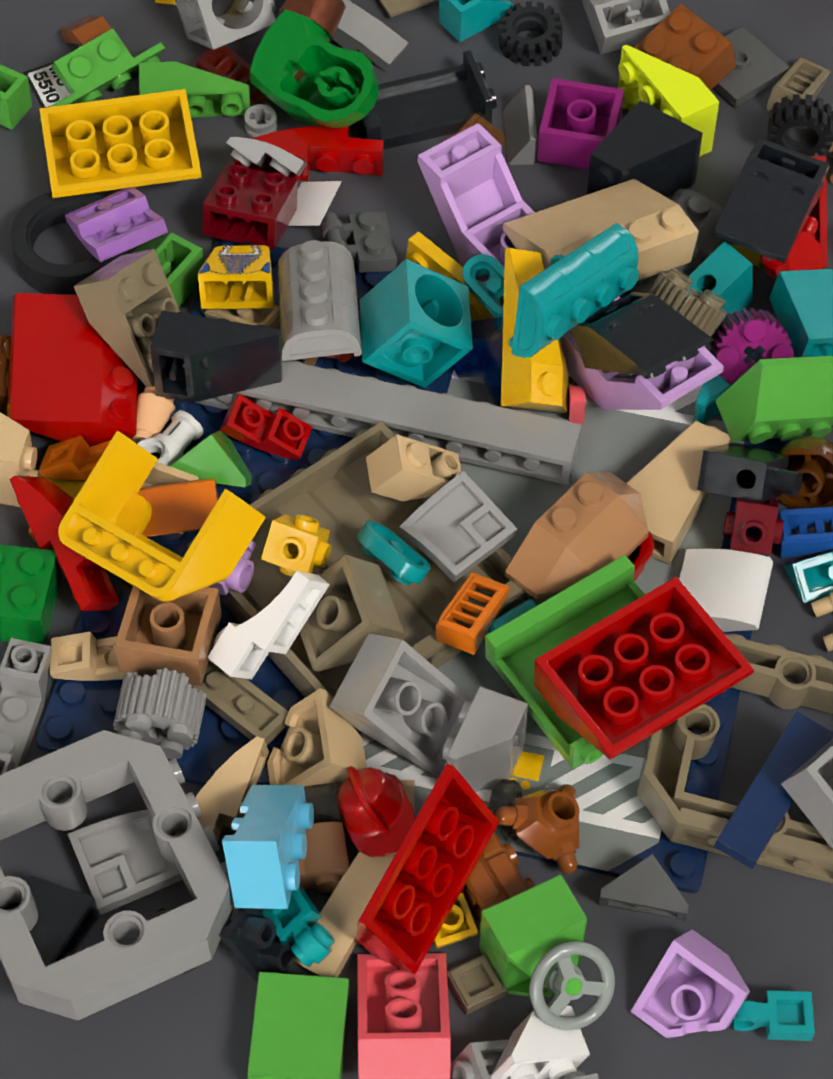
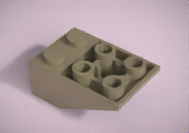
(125, 306)

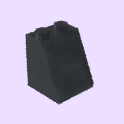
(648, 149)

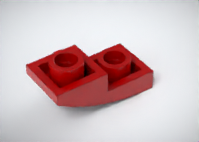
(267, 431)

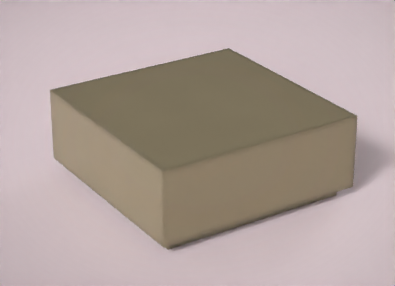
(476, 984)

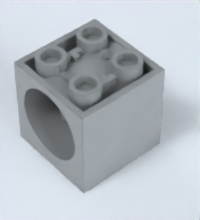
(239, 21)

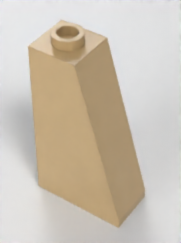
(671, 484)

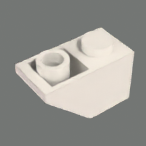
(541, 1051)

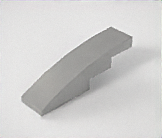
(367, 34)

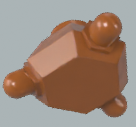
(547, 824)

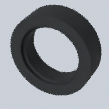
(29, 224)

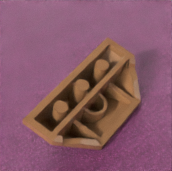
(579, 535)

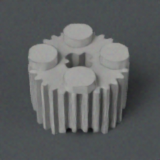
(160, 710)

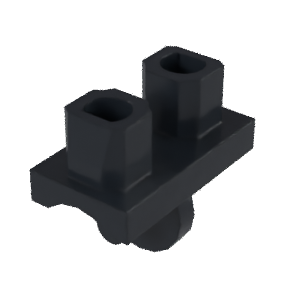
(256, 943)

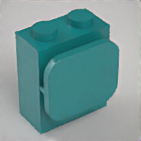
(805, 310)

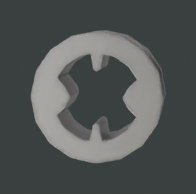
(257, 113)

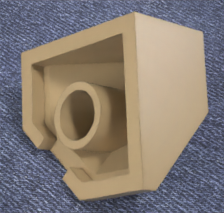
(316, 745)

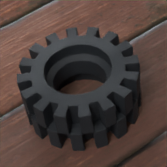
(533, 19)
(801, 113)

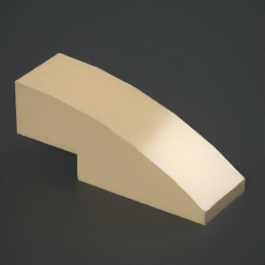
(229, 785)

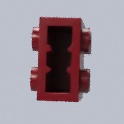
(250, 206)

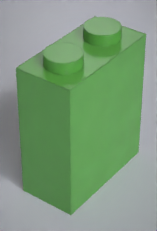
(299, 1027)

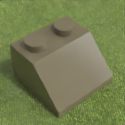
(348, 611)

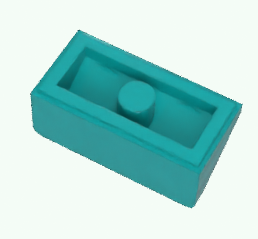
(812, 576)

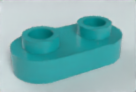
(490, 292)
(384, 545)

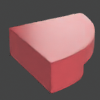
(576, 404)

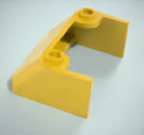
(110, 519)

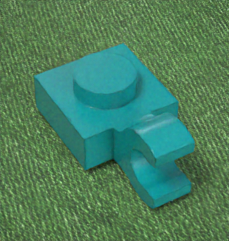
(783, 1013)

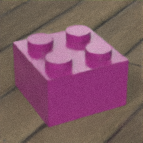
(577, 121)

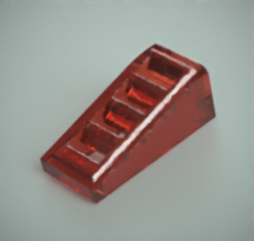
(223, 60)

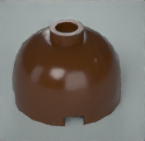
(814, 460)

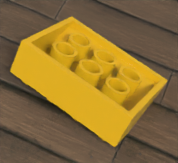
(119, 143)

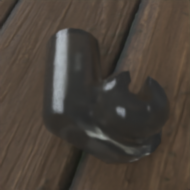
(505, 794)

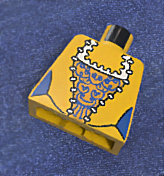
(237, 278)

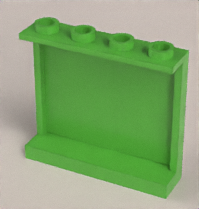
(522, 640)

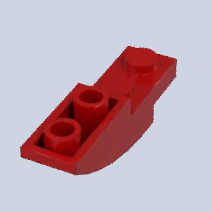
(325, 151)
(44, 509)

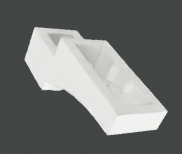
(244, 646)

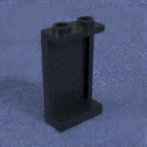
(429, 105)

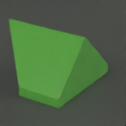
(216, 459)

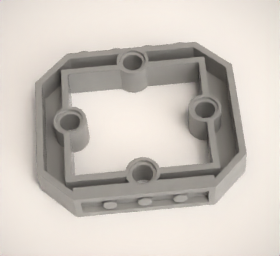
(165, 943)

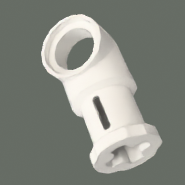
(174, 439)

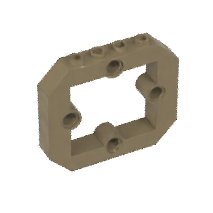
(700, 820)

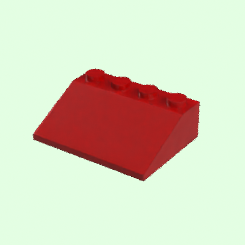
(66, 374)
(639, 669)
(427, 873)

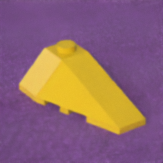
(537, 380)

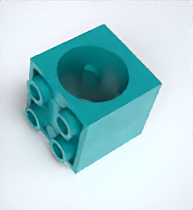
(415, 324)

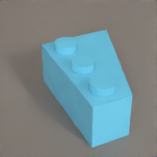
(268, 846)

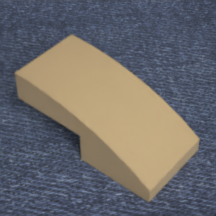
(84, 658)

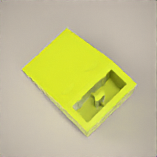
(669, 91)

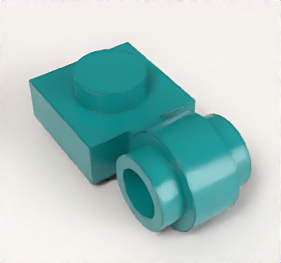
(296, 924)

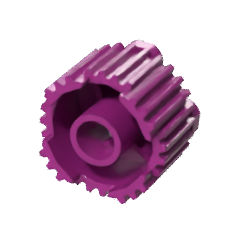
(744, 330)

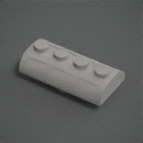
(318, 301)

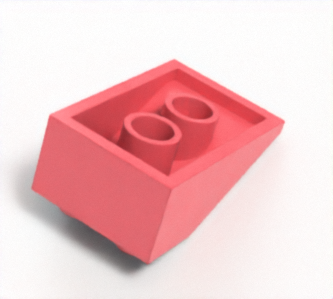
(403, 1019)

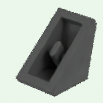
(645, 890)

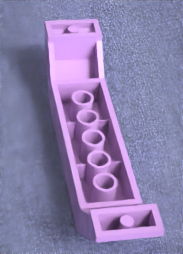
(474, 201)

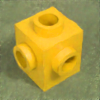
(297, 544)

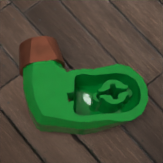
(307, 73)

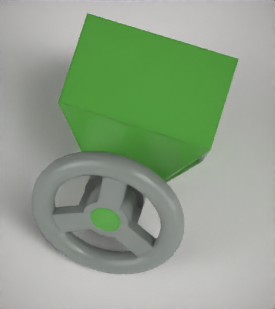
(537, 952)

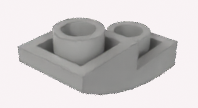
(256, 151)

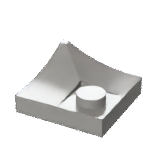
(458, 527)
(122, 860)

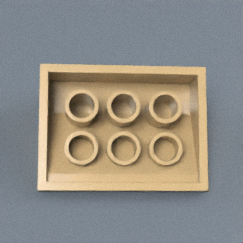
(656, 223)

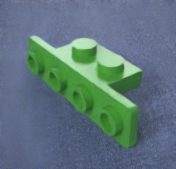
(100, 66)

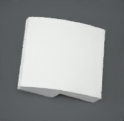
(728, 585)

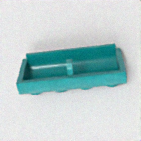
(574, 289)

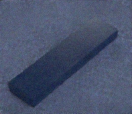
(766, 798)

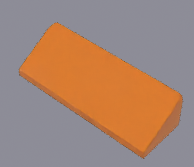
(179, 506)

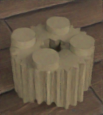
(699, 308)

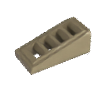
(793, 83)

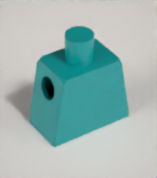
(728, 276)

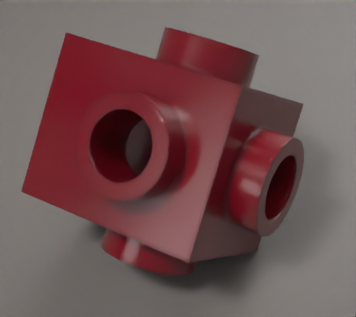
(753, 513)

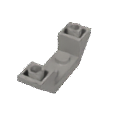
(22, 698)

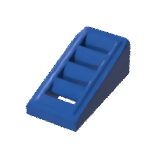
(803, 542)

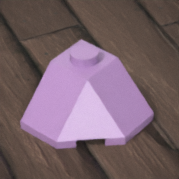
(691, 989)

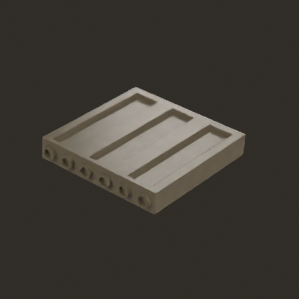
(342, 501)

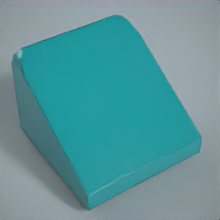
(705, 406)

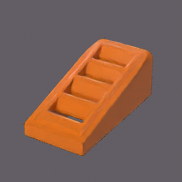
(461, 636)

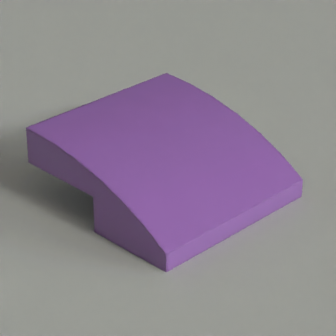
(116, 223)

